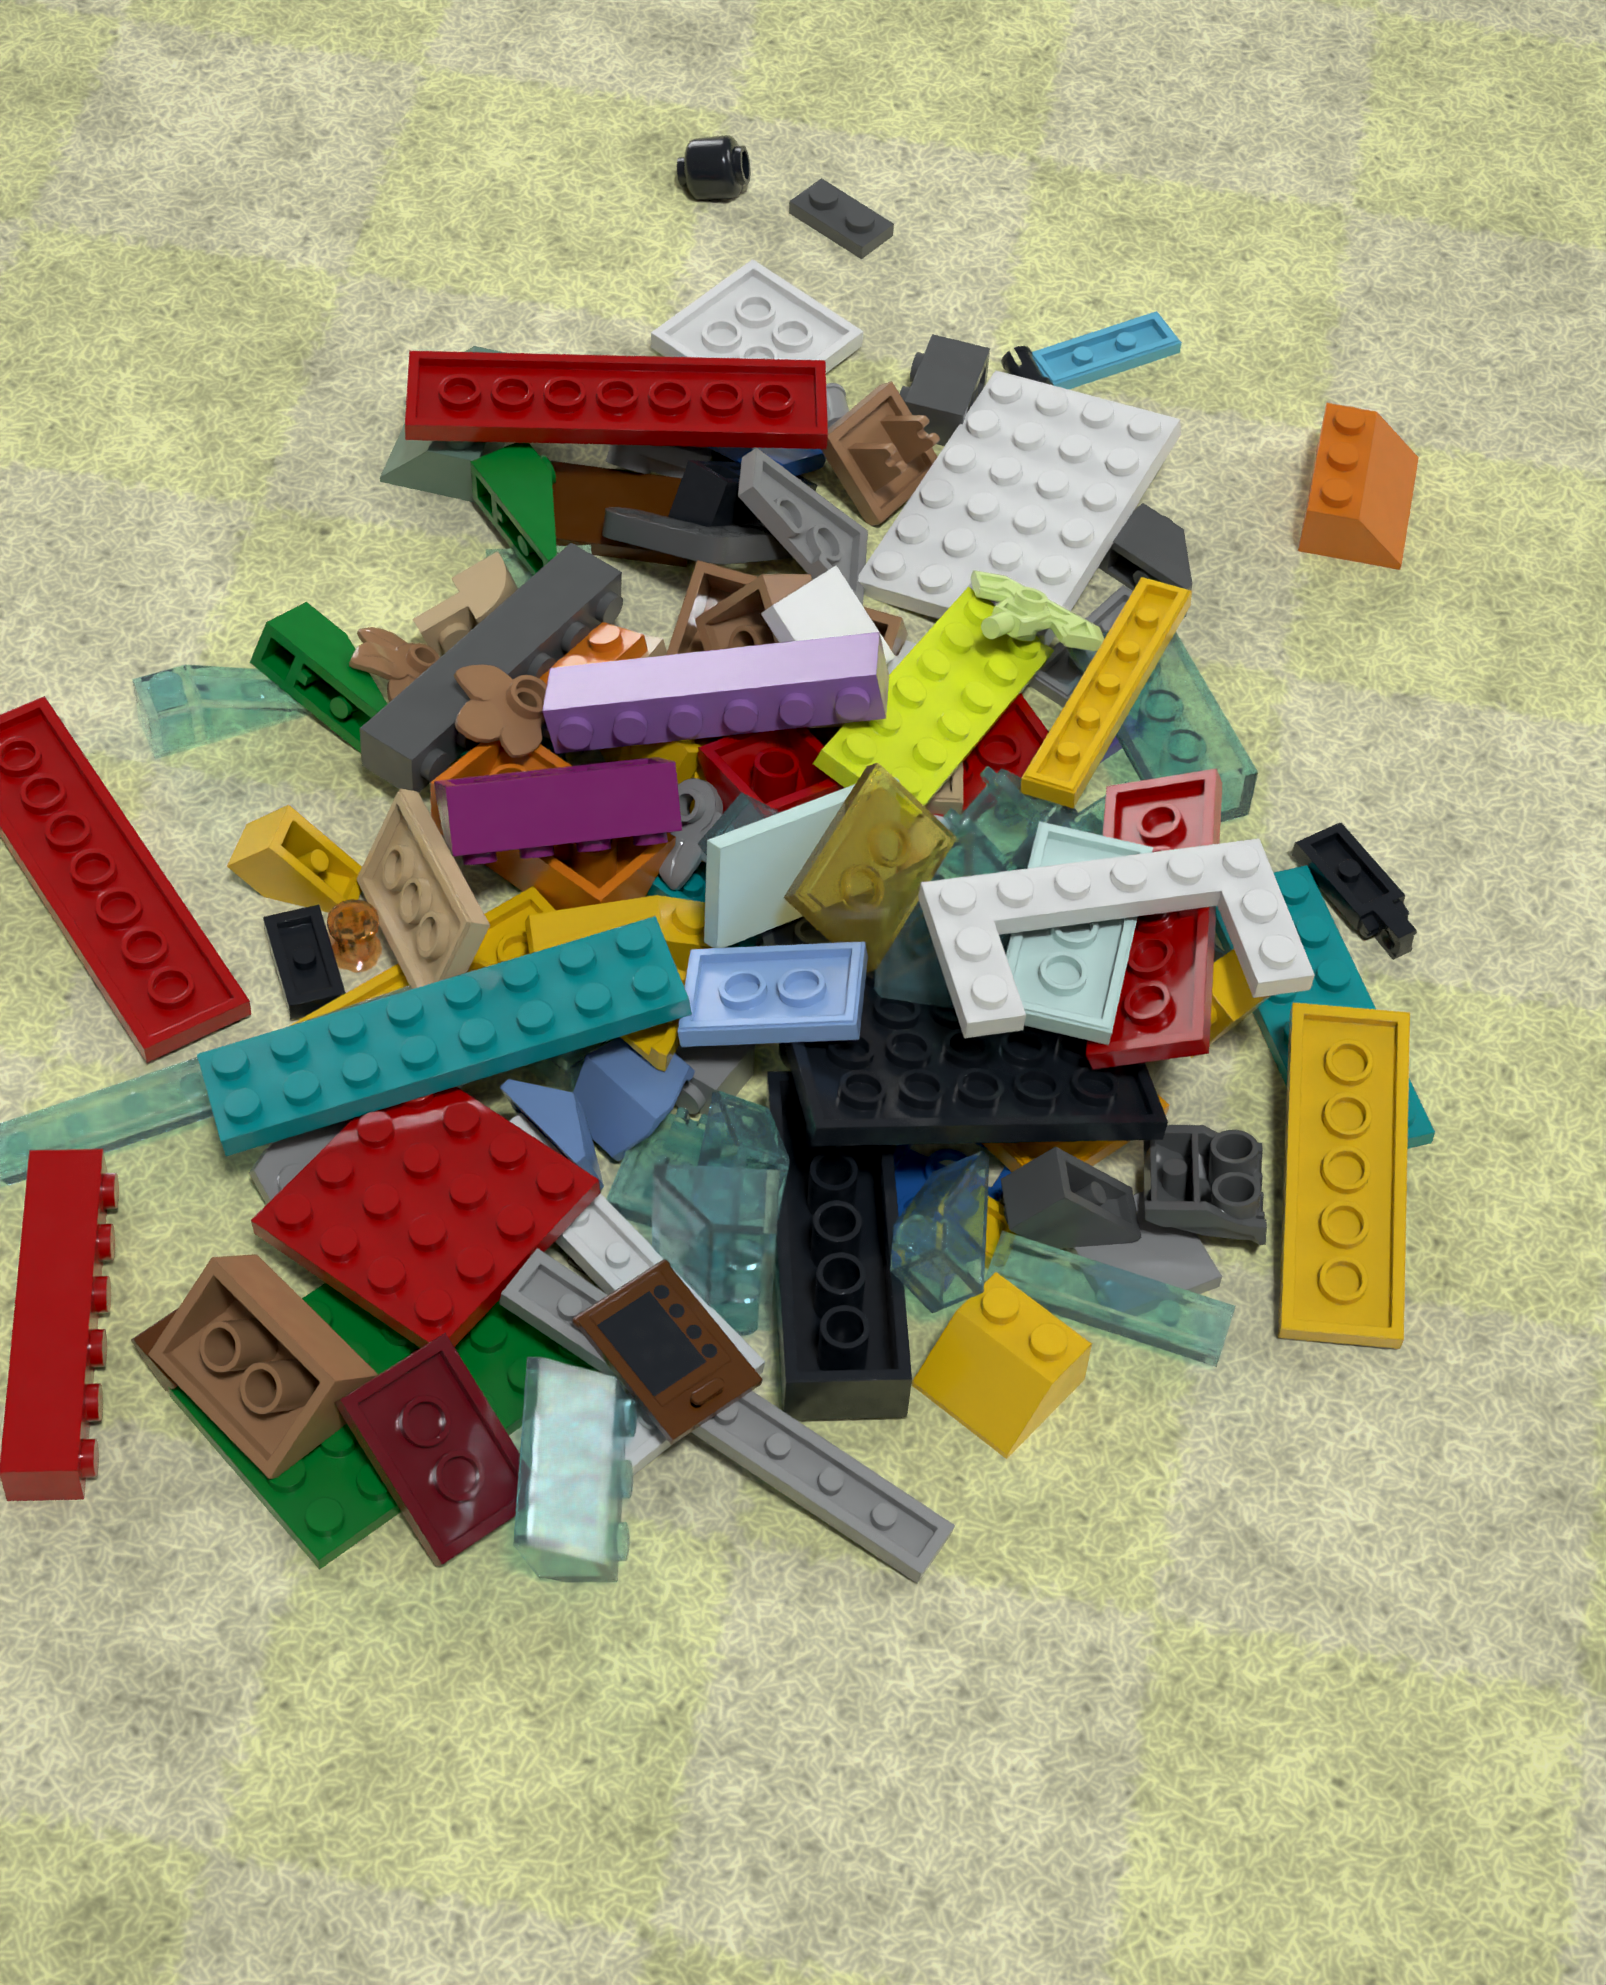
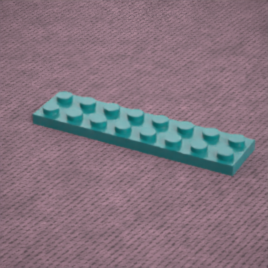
(442, 1035)

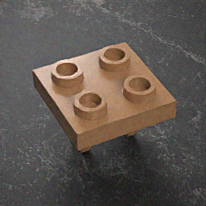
(880, 452)

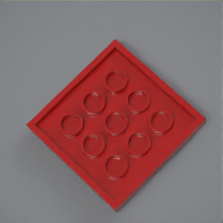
(426, 1211)

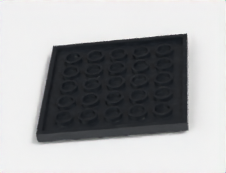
(927, 1084)

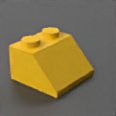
(1003, 1365)

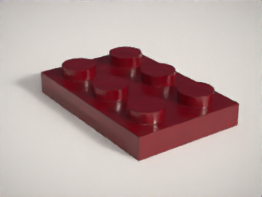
(436, 1448)

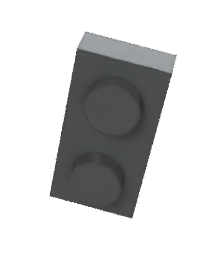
(841, 218)

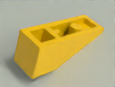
(679, 919)

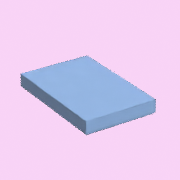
(774, 994)

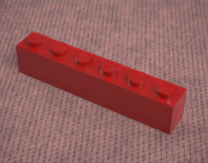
(56, 1326)

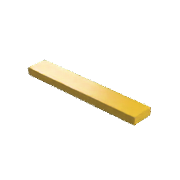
(1106, 693)

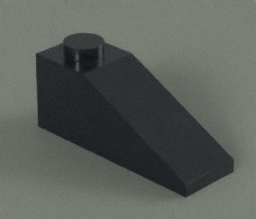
(711, 495)

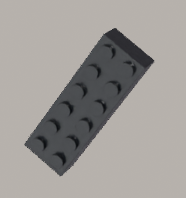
(834, 1288)

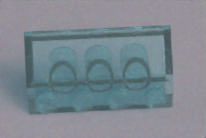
(1182, 729)

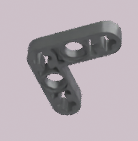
(693, 541)

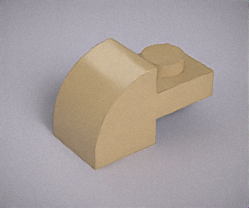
(480, 593)

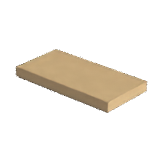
(421, 895)

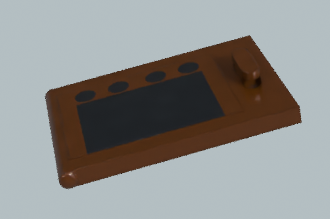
(667, 1351)

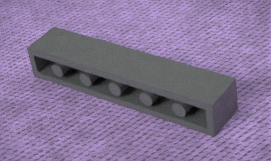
(525, 635)

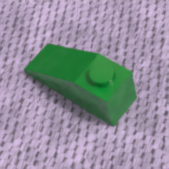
(517, 498)
(311, 664)

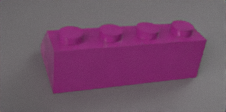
(559, 807)

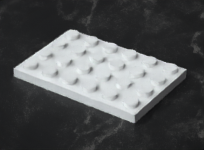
(1023, 493)

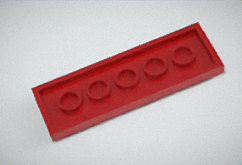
(1171, 956)

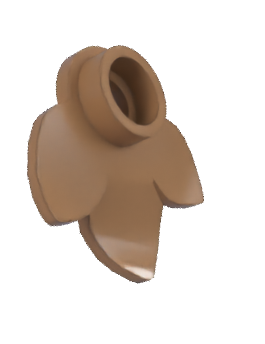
(391, 658)
(501, 708)

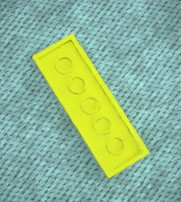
(938, 702)

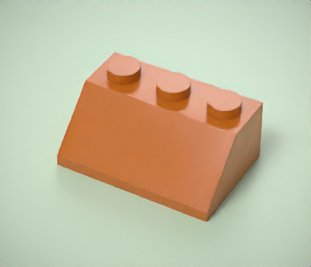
(1359, 490)

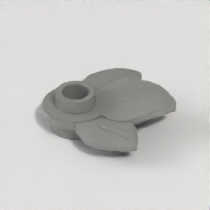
(686, 853)

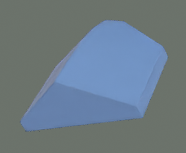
(627, 1095)
(559, 1119)

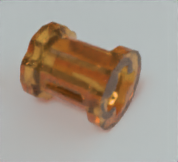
(354, 930)

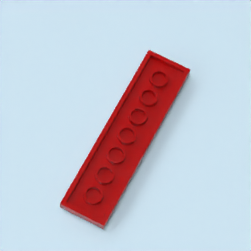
(616, 400)
(108, 889)

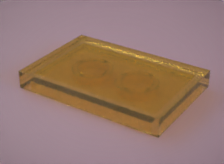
(870, 865)

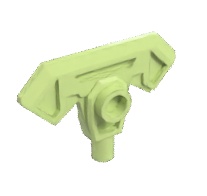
(1027, 611)

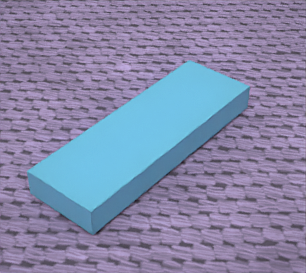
(1107, 351)

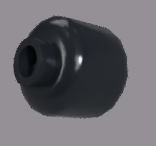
(714, 168)

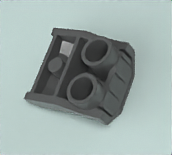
(1205, 1182)

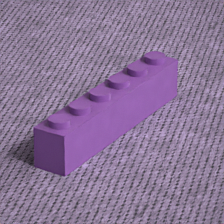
(717, 693)

